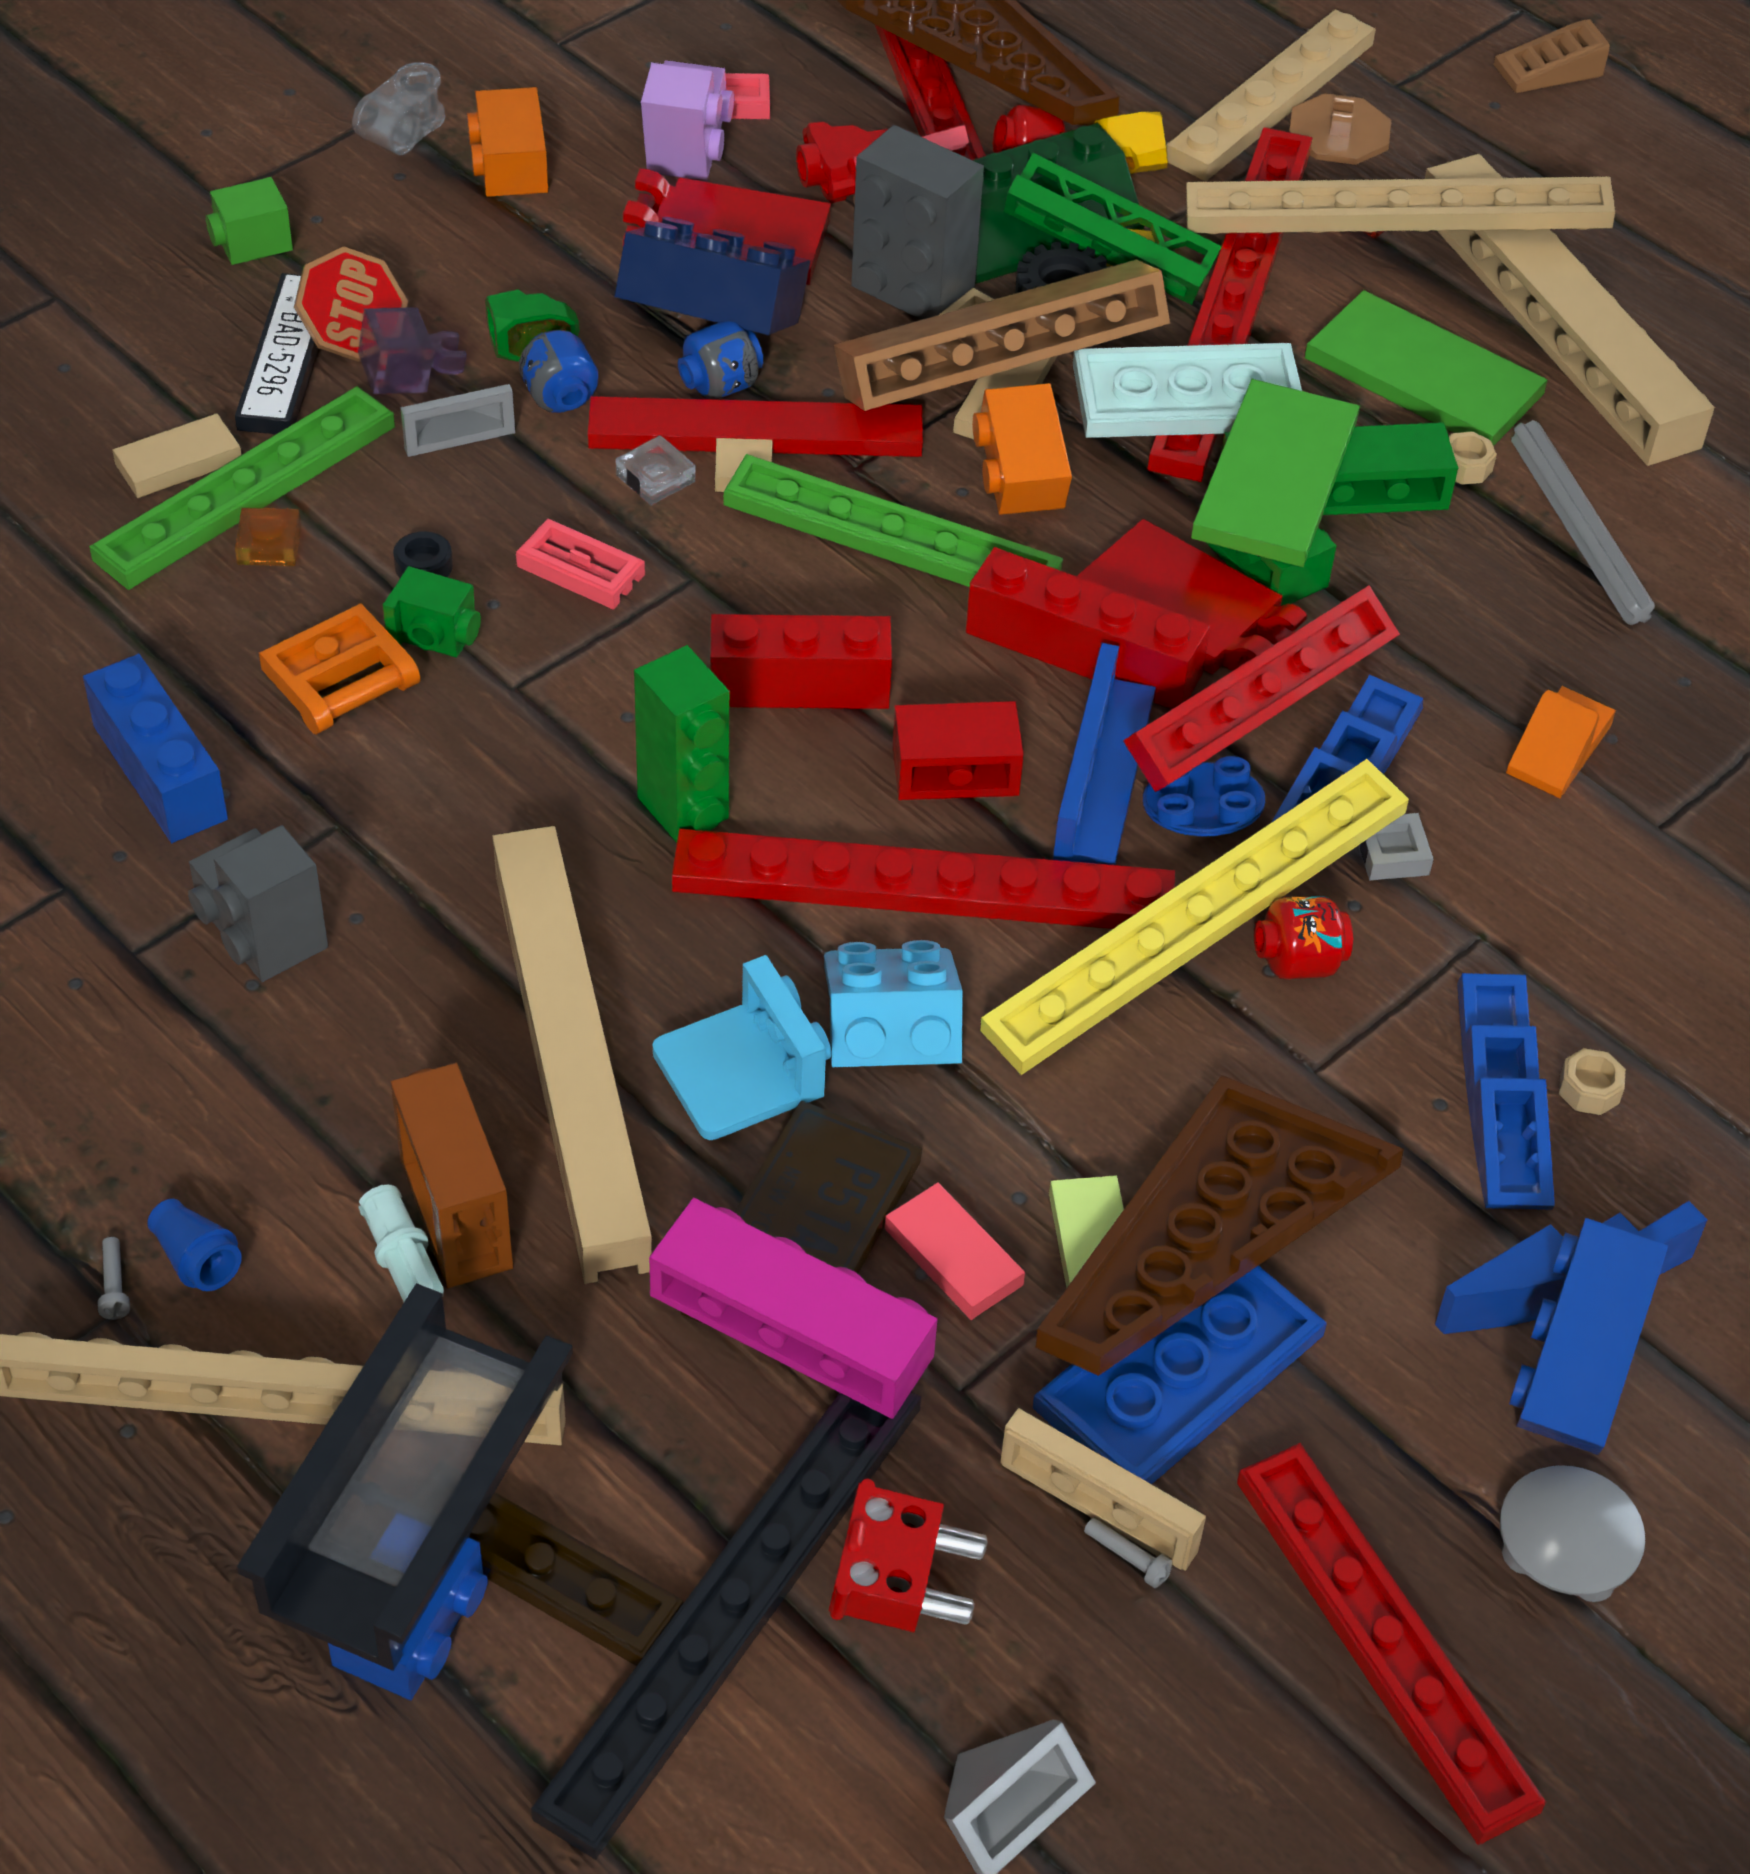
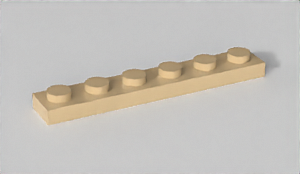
(1269, 95)

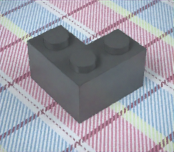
(261, 900)

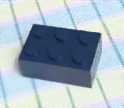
(712, 275)

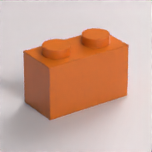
(508, 142)
(1023, 449)

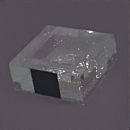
(655, 470)

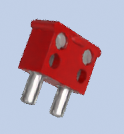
(890, 1561)

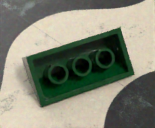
(1082, 151)

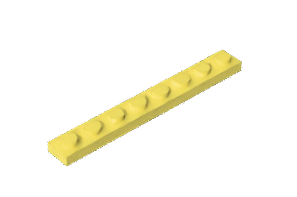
(1192, 916)

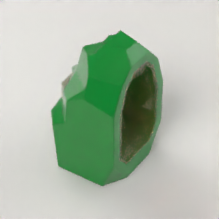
(518, 318)

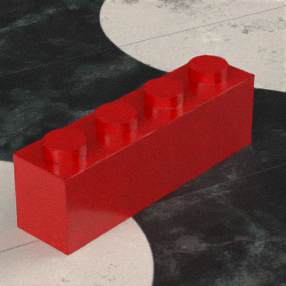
(1068, 618)

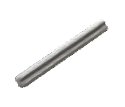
(1583, 523)

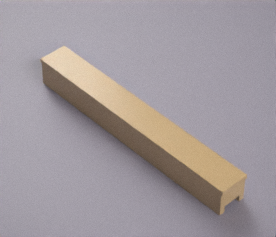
(571, 1055)

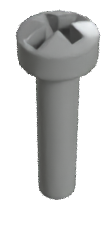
(113, 1303)
(1156, 1569)

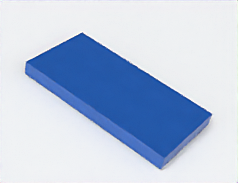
(1184, 1379)

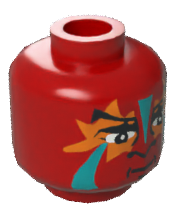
(1304, 937)

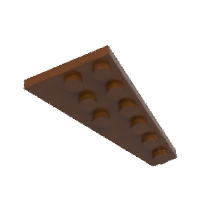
(1215, 1206)

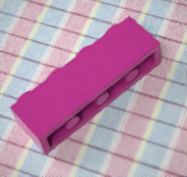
(793, 1306)

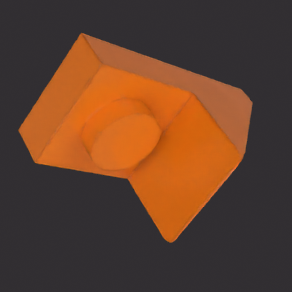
(1559, 740)

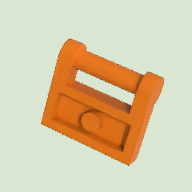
(331, 654)

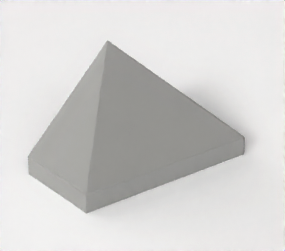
(458, 420)
(1013, 1792)

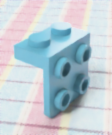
(894, 1005)
(748, 1058)

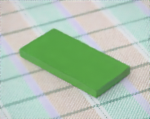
(1425, 368)
(1276, 473)

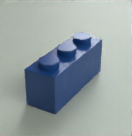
(155, 748)
(1588, 1335)

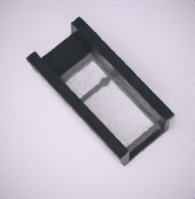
(397, 1482)

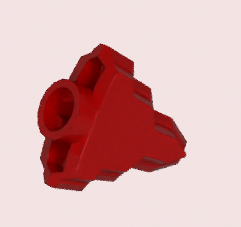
(829, 156)

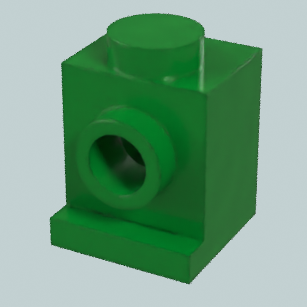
(432, 612)

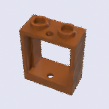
(452, 1174)

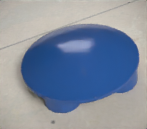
(1208, 799)

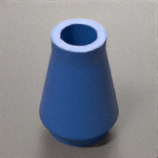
(198, 1249)

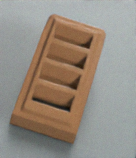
(1569, 53)

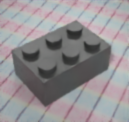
(915, 223)

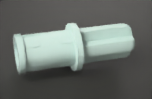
(398, 1241)

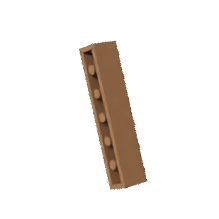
(1001, 334)

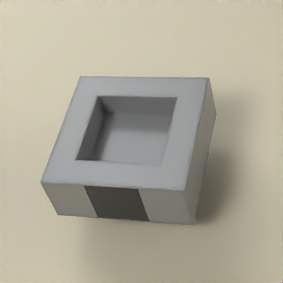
(1398, 850)

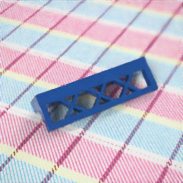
(1102, 766)

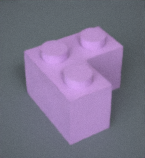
(684, 118)

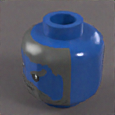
(720, 360)
(557, 368)

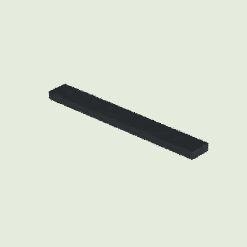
(717, 1624)

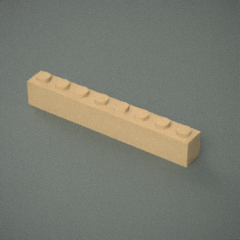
(1584, 331)

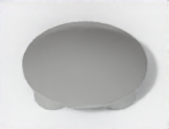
(1571, 1531)

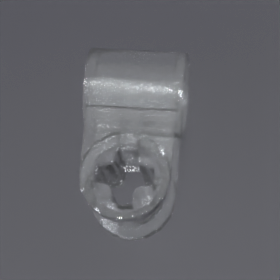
(401, 109)

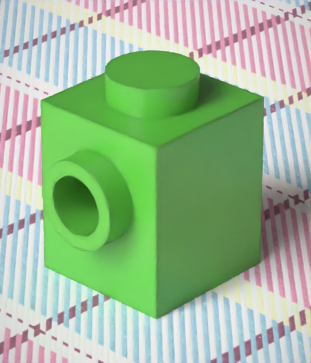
(249, 221)

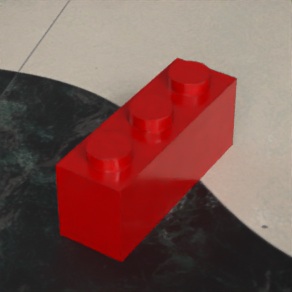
(803, 660)

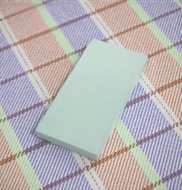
(1174, 386)

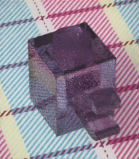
(401, 352)

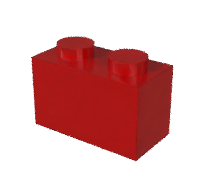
(957, 750)

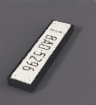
(279, 367)

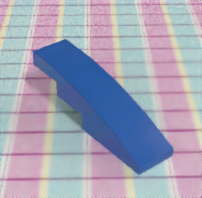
(1369, 730)
(1505, 1092)
(1515, 1282)

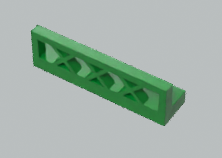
(1073, 223)

